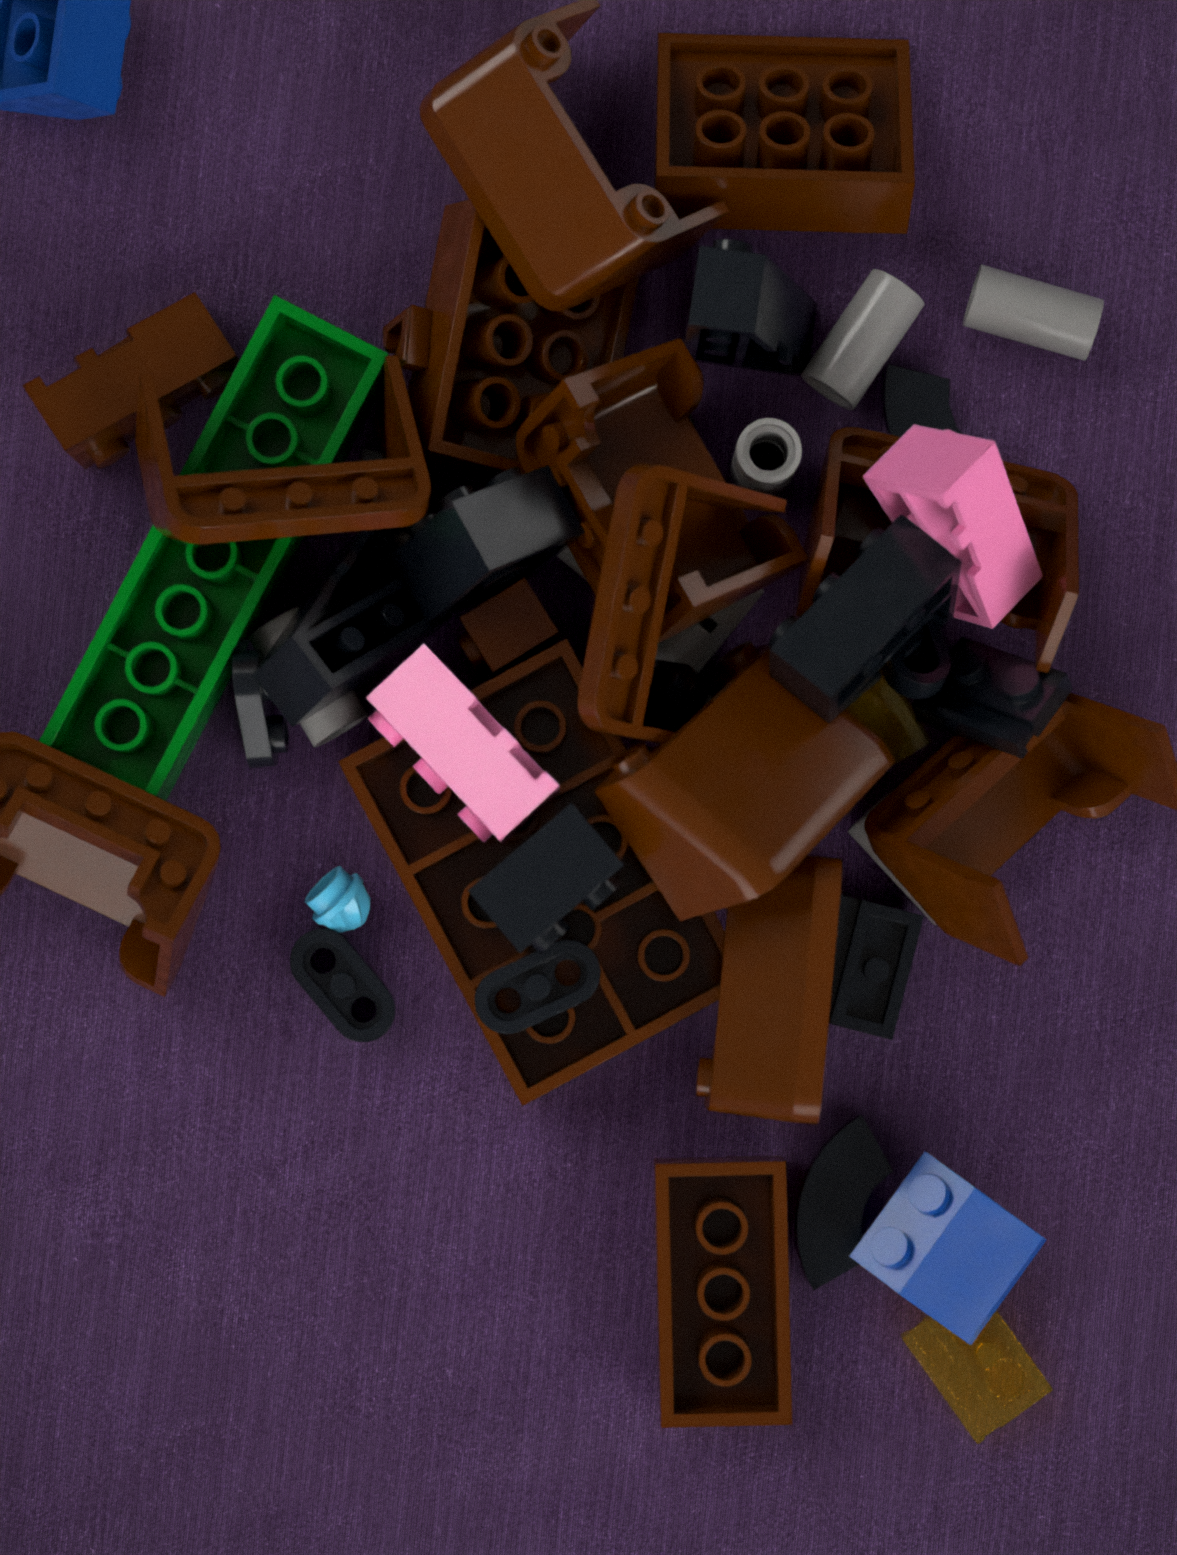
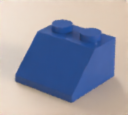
(62, 56)
(947, 1248)

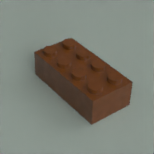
(722, 1291)

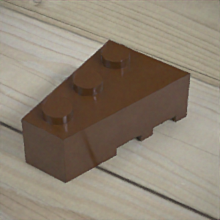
(97, 403)

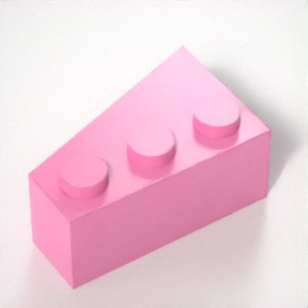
(964, 501)
(460, 746)

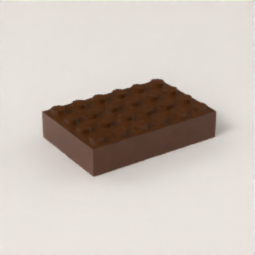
(647, 958)

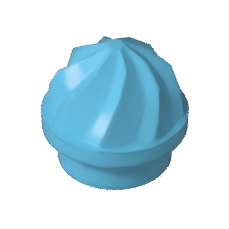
(339, 901)

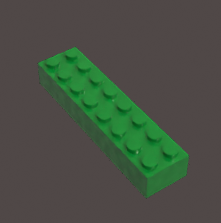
(190, 605)

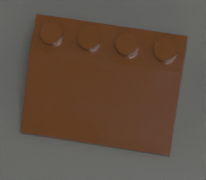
(786, 131)
(498, 348)

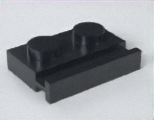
(994, 698)
(871, 965)

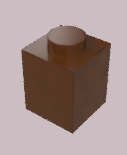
(506, 629)

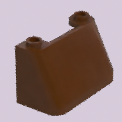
(638, 415)
(740, 788)
(106, 851)

